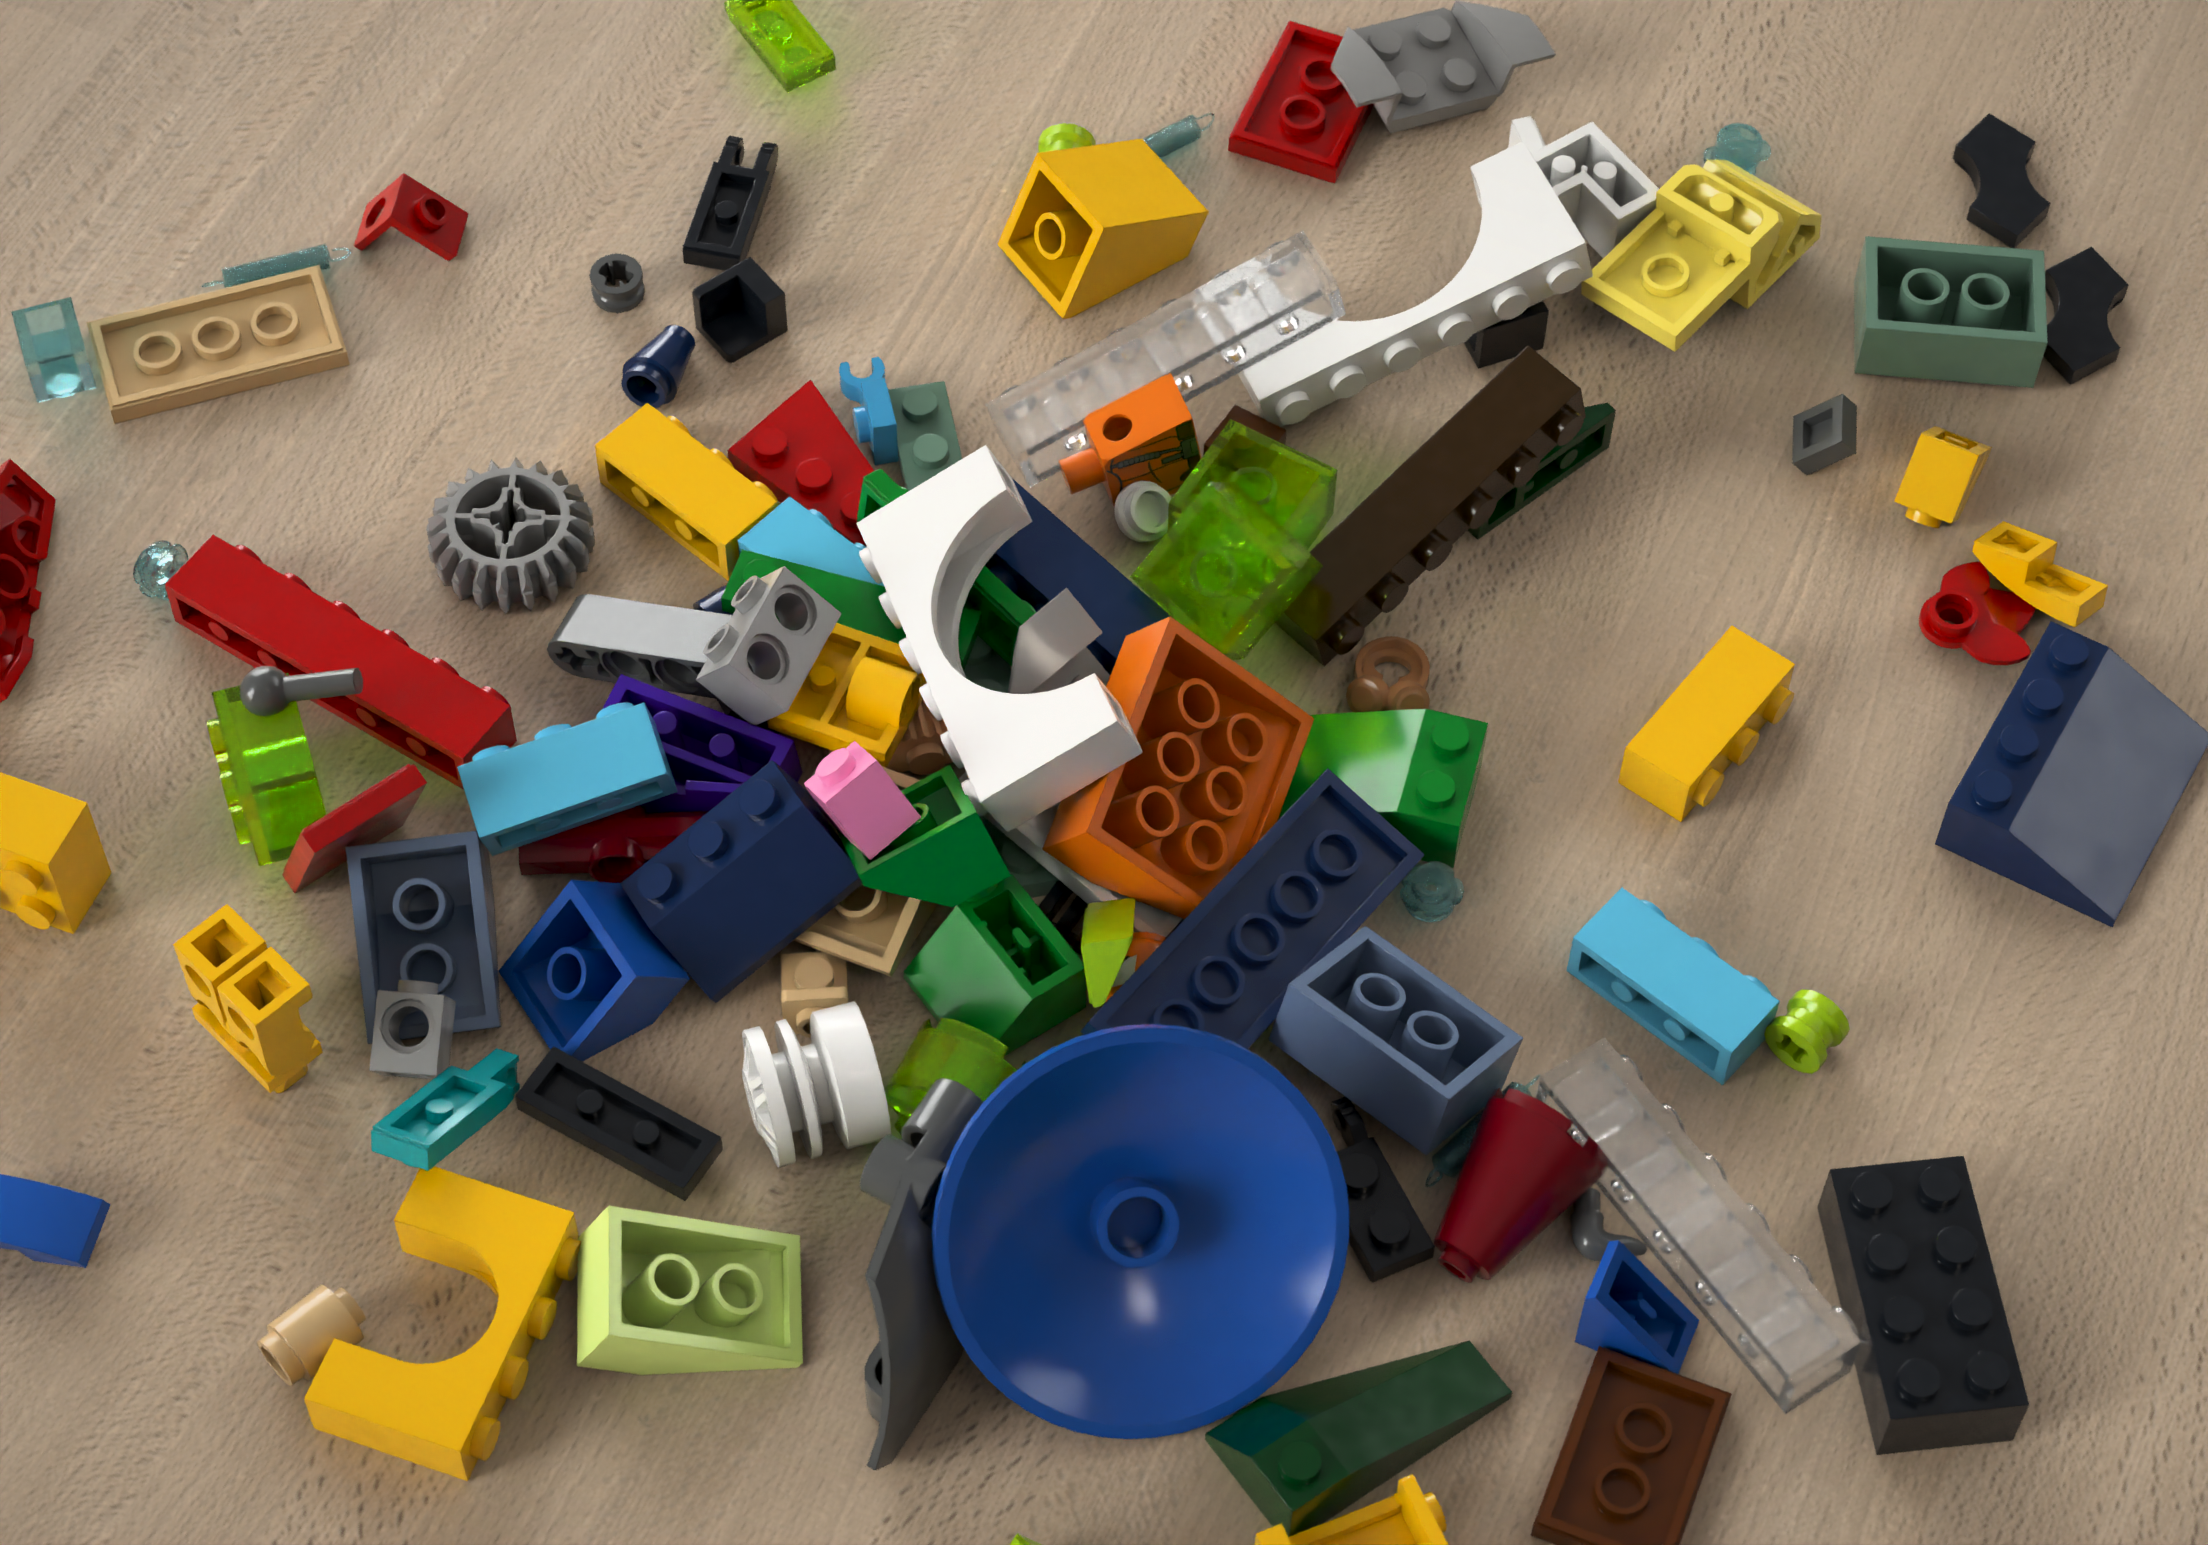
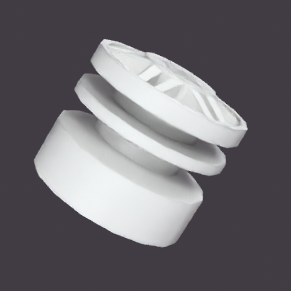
(815, 1084)

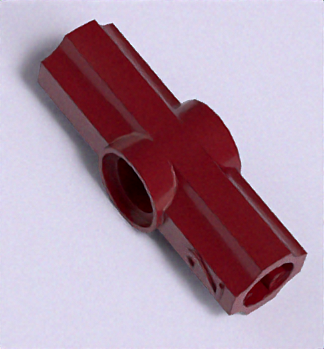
(608, 846)

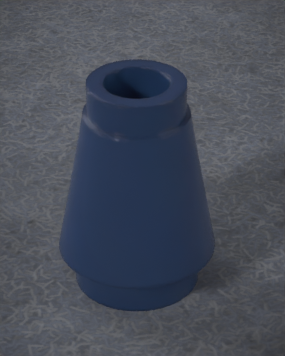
(658, 367)

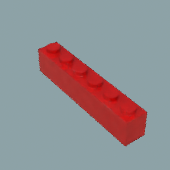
(279, 622)

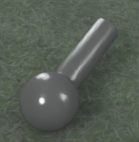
(270, 690)

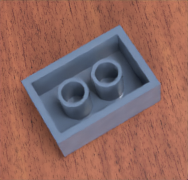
(1395, 1039)

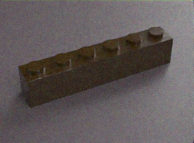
(1432, 502)

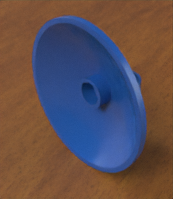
(1140, 1231)

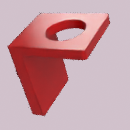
(417, 214)

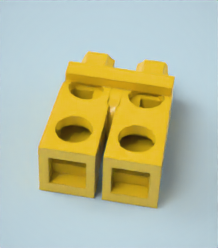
(248, 999)

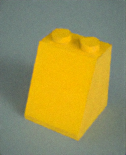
(1099, 222)

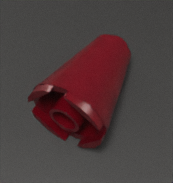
(1513, 1184)

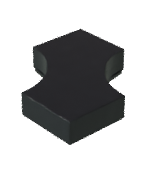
(1996, 163)
(2082, 296)

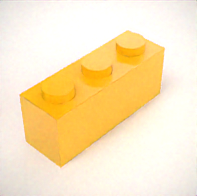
(682, 486)
(1708, 724)

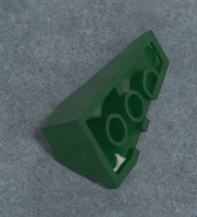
(1340, 1438)

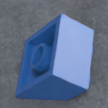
(592, 970)

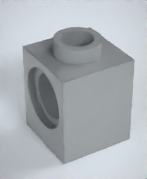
(430, 1056)

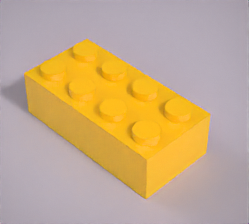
(48, 856)

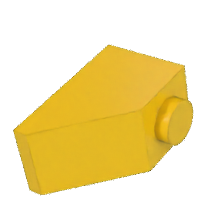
(1941, 476)

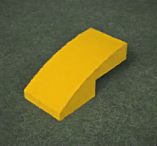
(2026, 567)

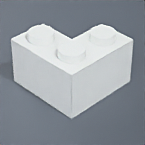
(1597, 186)

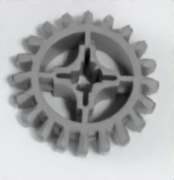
(510, 535)

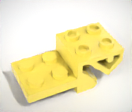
(1705, 242)

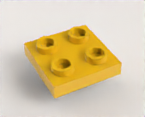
(855, 693)

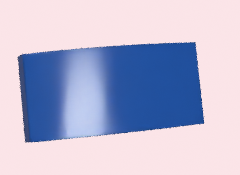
(49, 1221)

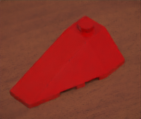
(24, 543)

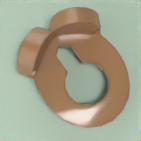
(1371, 693)

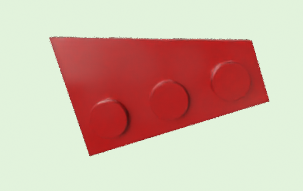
(806, 456)

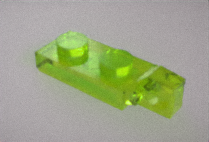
(782, 40)

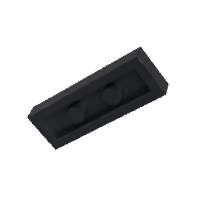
(619, 1123)

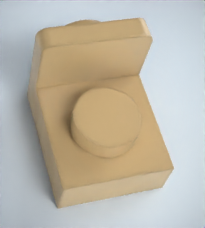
(811, 984)

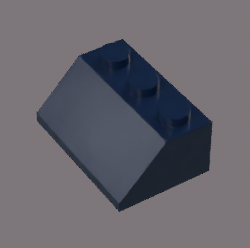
(743, 881)

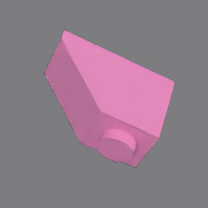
(860, 799)

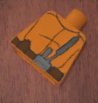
(1136, 440)

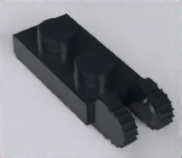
(730, 207)
(1381, 1218)

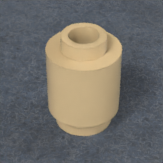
(306, 1331)

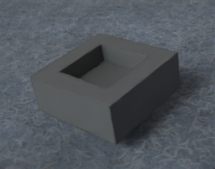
(1824, 434)

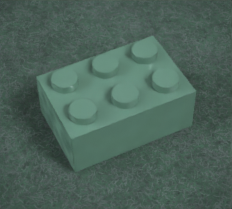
(1950, 312)

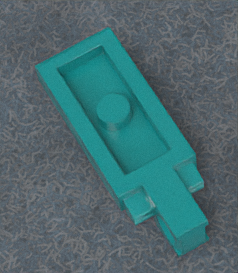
(447, 1111)

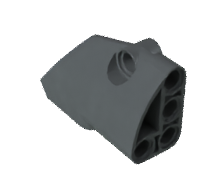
(914, 1332)

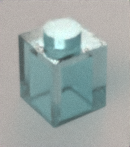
(53, 349)

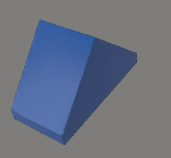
(1635, 1313)

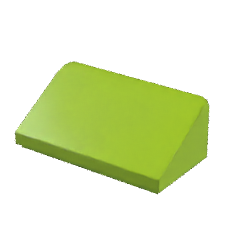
(1104, 944)

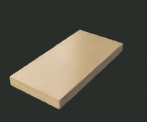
(217, 344)

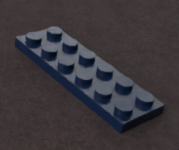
(1268, 919)

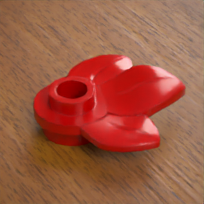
(1984, 617)

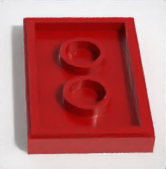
(1300, 108)
(354, 823)

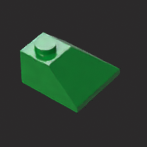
(942, 855)

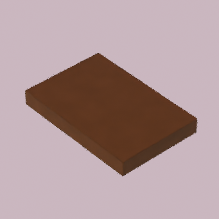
(1631, 1456)

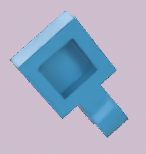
(875, 417)

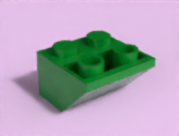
(1000, 968)

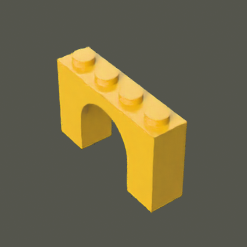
(450, 1408)

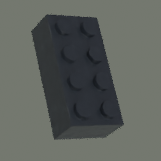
(1924, 1305)

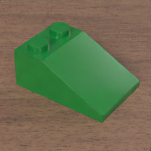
(1406, 765)

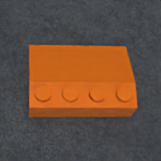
(1202, 789)

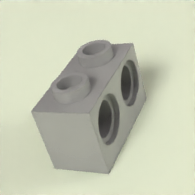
(776, 650)

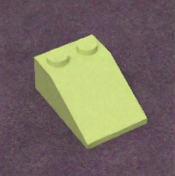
(686, 1295)

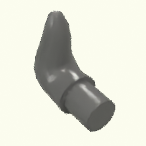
(1589, 1231)

